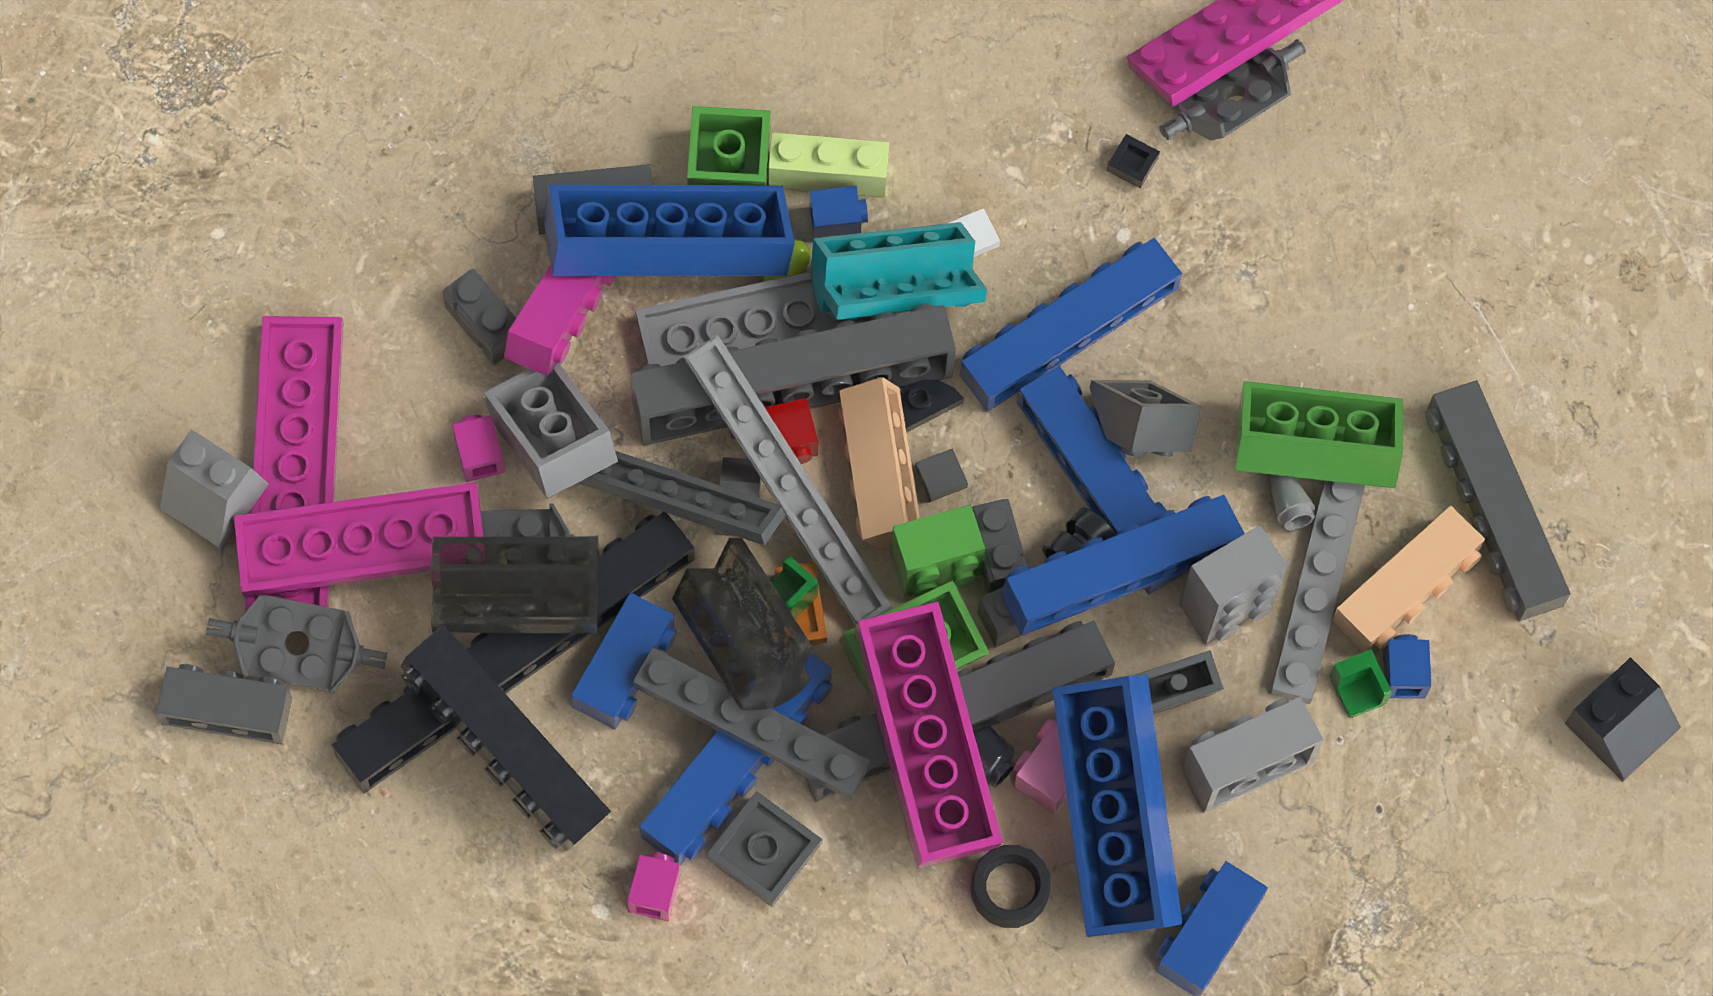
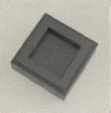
(941, 475)

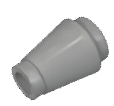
(1291, 503)

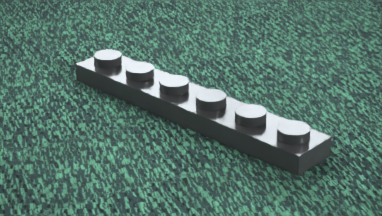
(689, 498)
(758, 729)

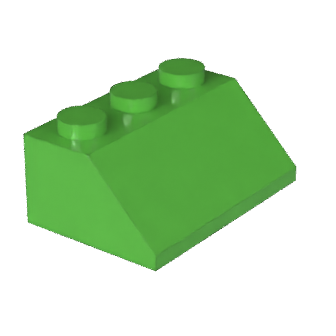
(960, 628)

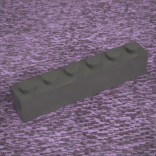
(1497, 501)

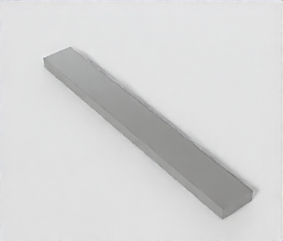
(787, 481)

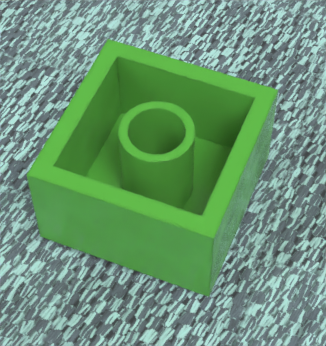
(729, 146)
(937, 551)

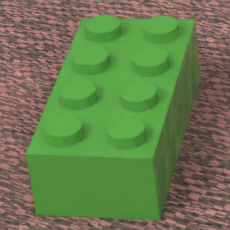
(1319, 434)

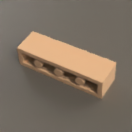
(878, 459)
(1409, 580)

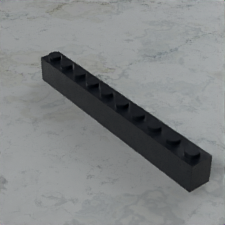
(407, 727)

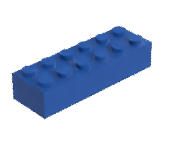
(668, 230)
(1117, 805)

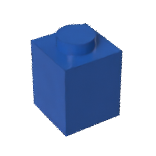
(837, 211)
(1407, 666)

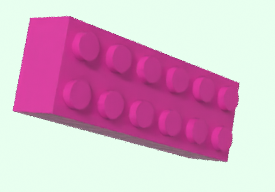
(928, 735)

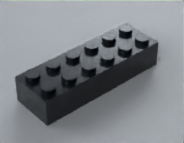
(504, 738)

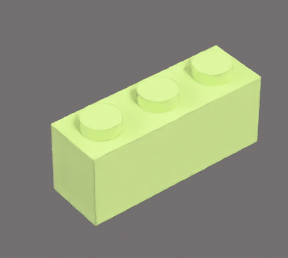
(828, 163)

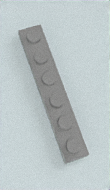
(1317, 591)

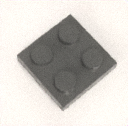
(764, 849)

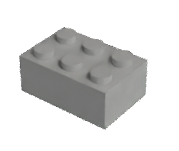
(551, 428)
(1233, 585)
(1251, 753)

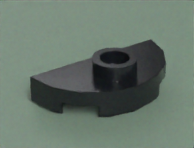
(926, 401)

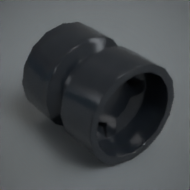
(1079, 529)

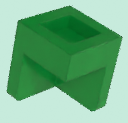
(795, 586)
(1360, 684)

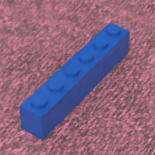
(1070, 323)
(1085, 455)
(1119, 564)
(717, 777)

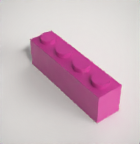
(551, 319)

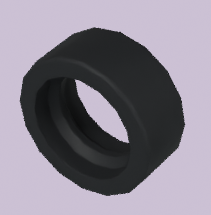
(1020, 856)

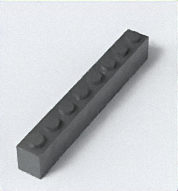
(996, 691)

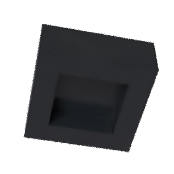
(1133, 161)

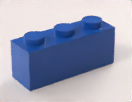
(607, 683)
(1210, 928)

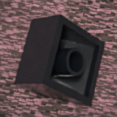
(1624, 719)

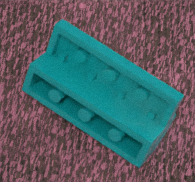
(895, 271)

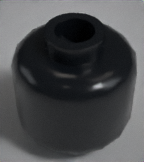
(995, 755)

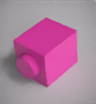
(478, 447)
(654, 886)

